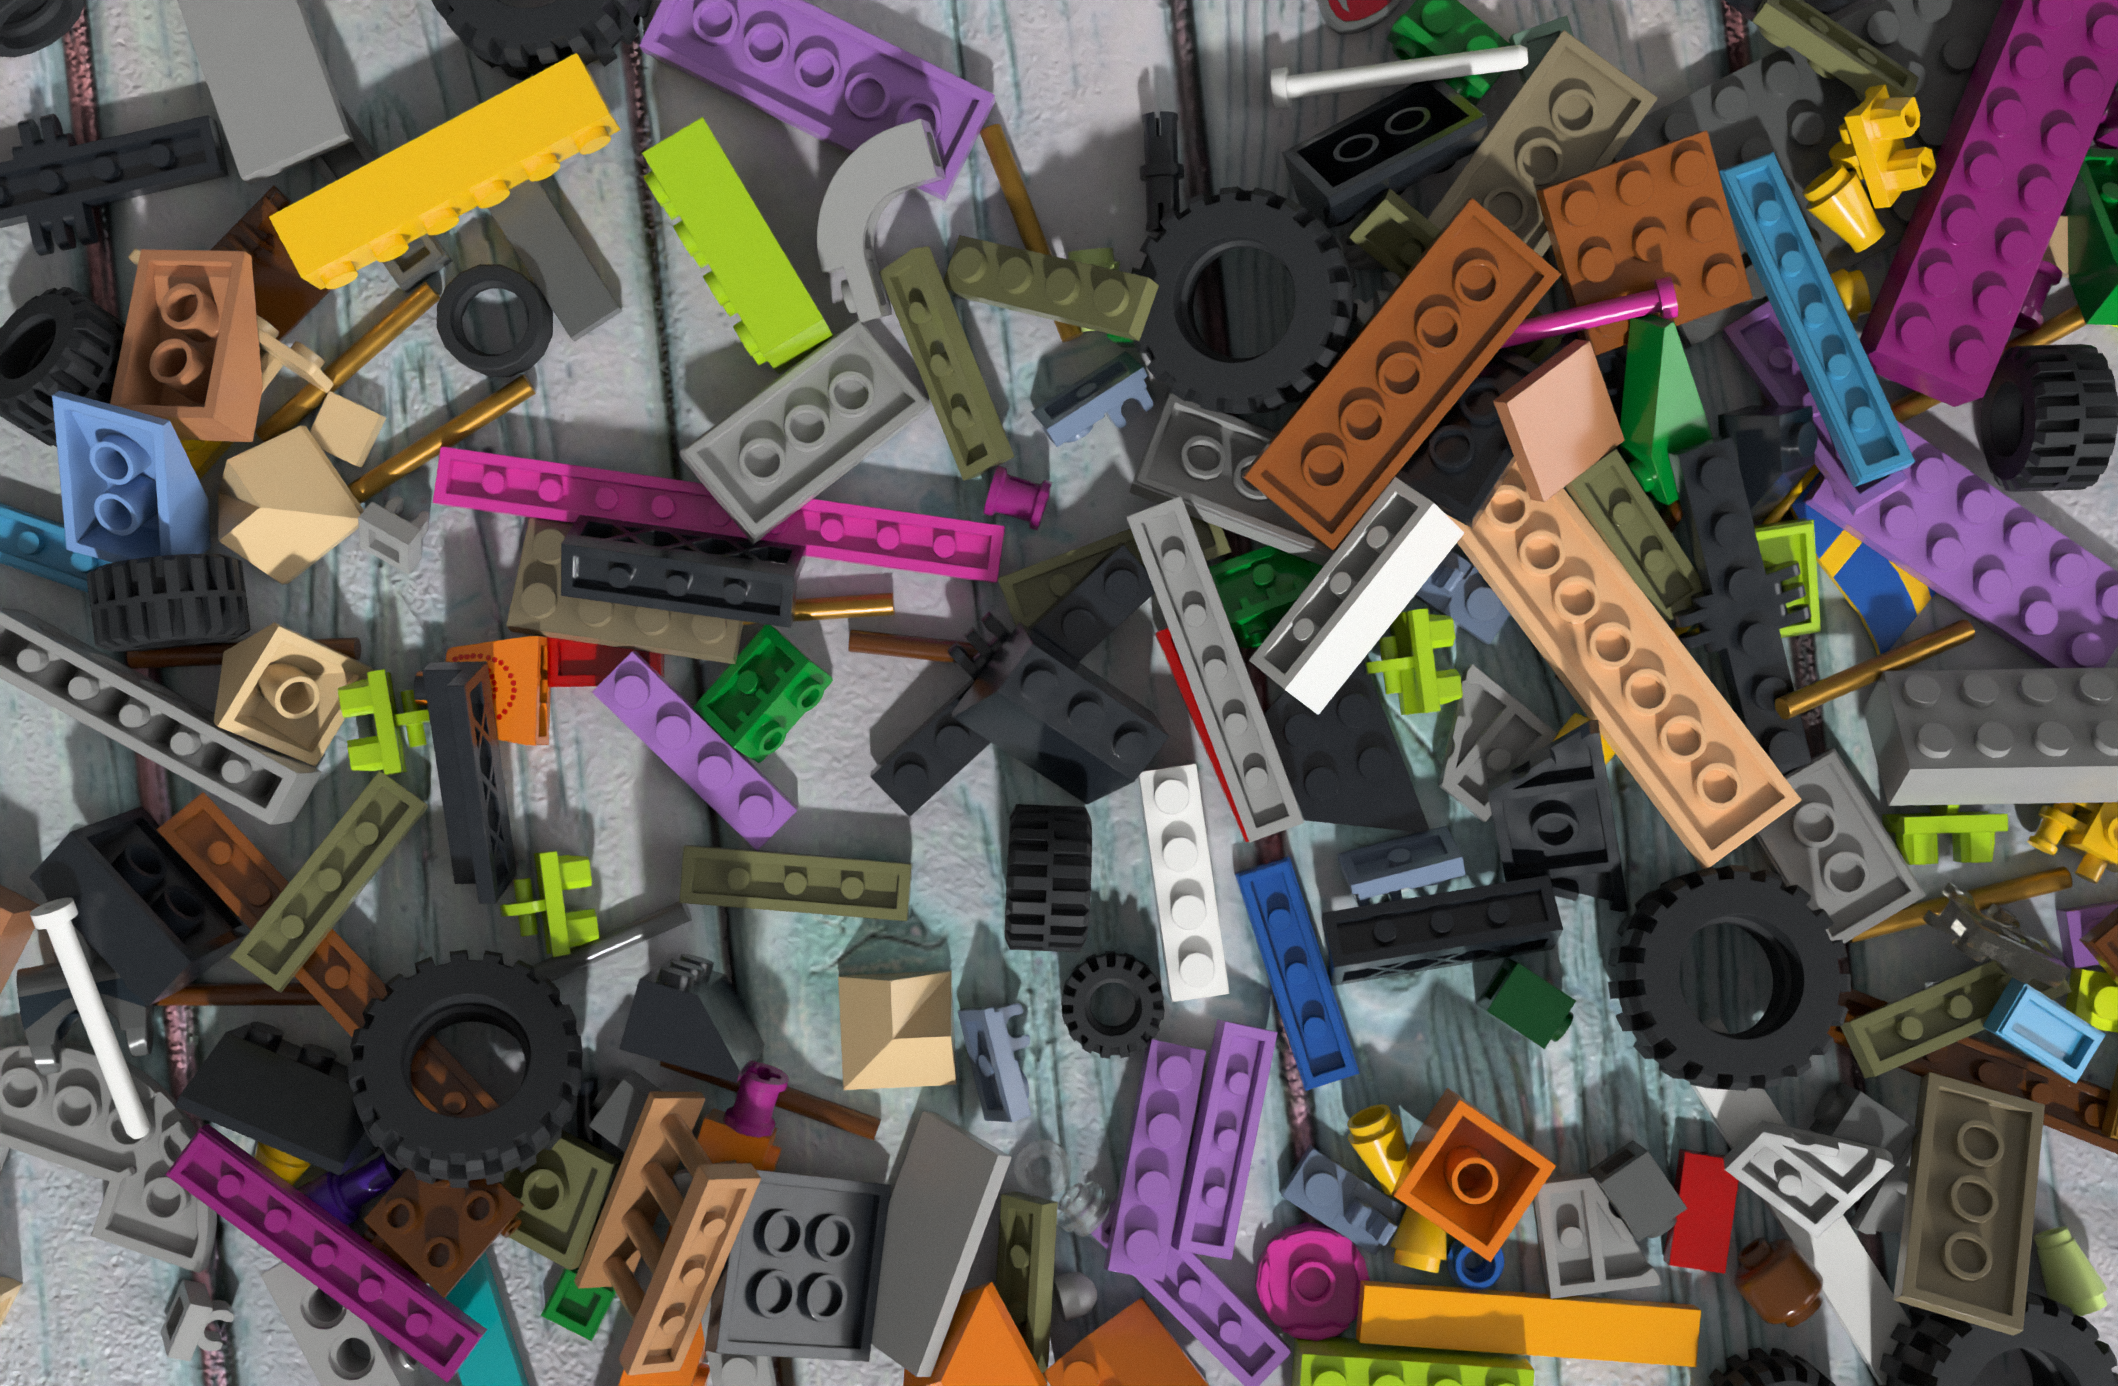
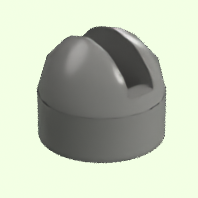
(1074, 1294)

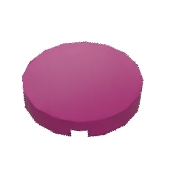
(1310, 1281)

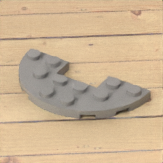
(77, 1125)

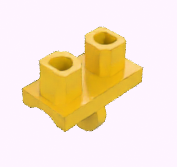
(1876, 149)

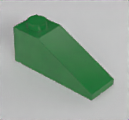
(2094, 237)
(1658, 405)

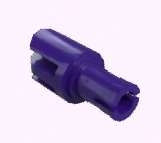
(346, 1193)

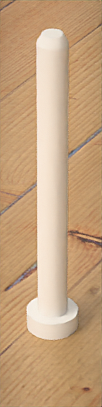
(1288, 86)
(56, 919)

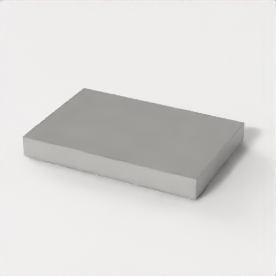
(1837, 850)

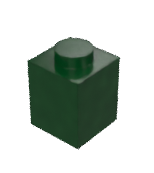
(1527, 1003)

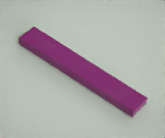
(326, 1252)

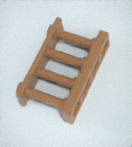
(698, 1243)

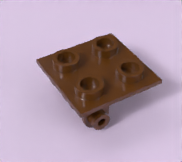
(279, 290)
(443, 1227)

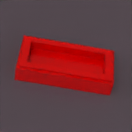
(588, 664)
(1704, 1229)

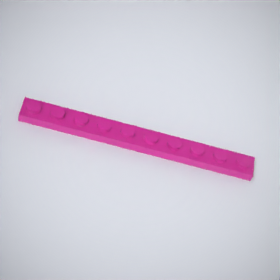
(825, 527)

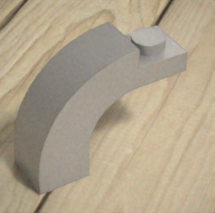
(857, 197)

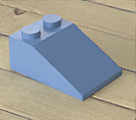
(126, 483)

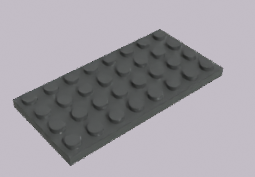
(1798, 113)

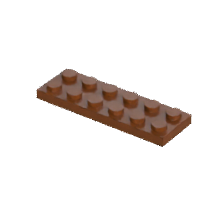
(1401, 373)

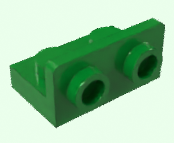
(1443, 29)
(1260, 590)
(763, 694)

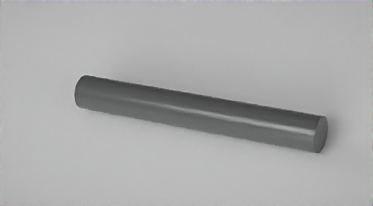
(614, 942)

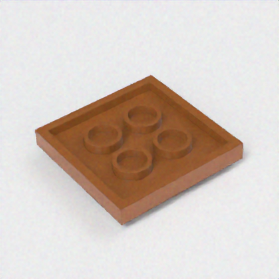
(1643, 223)

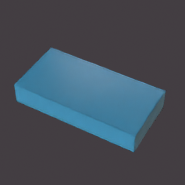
(2044, 1030)

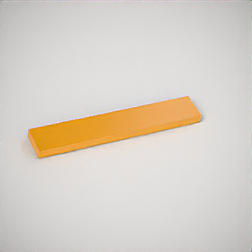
(1527, 1323)

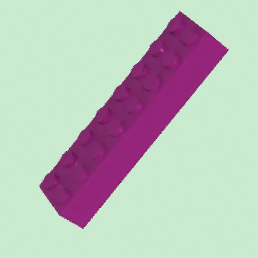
(1994, 197)

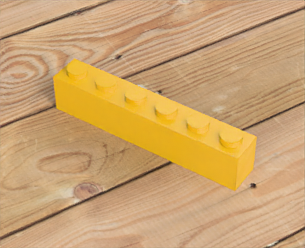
(446, 174)

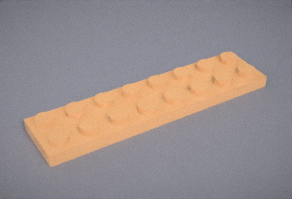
(1627, 670)

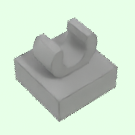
(392, 537)
(189, 1317)

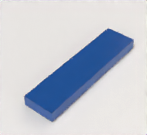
(1296, 973)

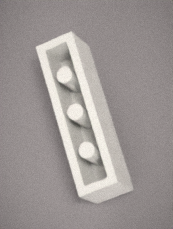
(1357, 595)
(1183, 882)

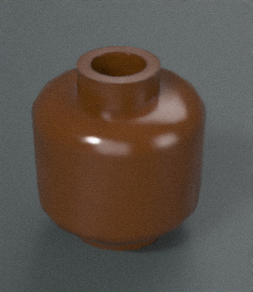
(1778, 1281)

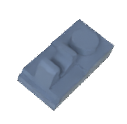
(1103, 391)
(1463, 594)
(1401, 863)
(996, 1073)
(1343, 1200)

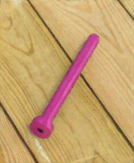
(1660, 299)

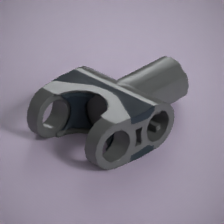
(50, 1010)

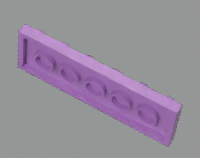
(818, 74)
(1988, 558)

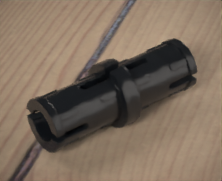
(1161, 167)

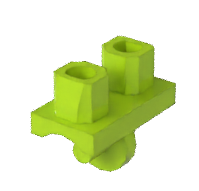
(1410, 663)
(378, 698)
(1971, 833)
(559, 927)

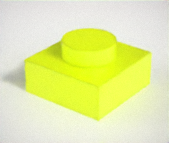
(2094, 998)

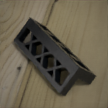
(682, 572)
(470, 776)
(1441, 930)

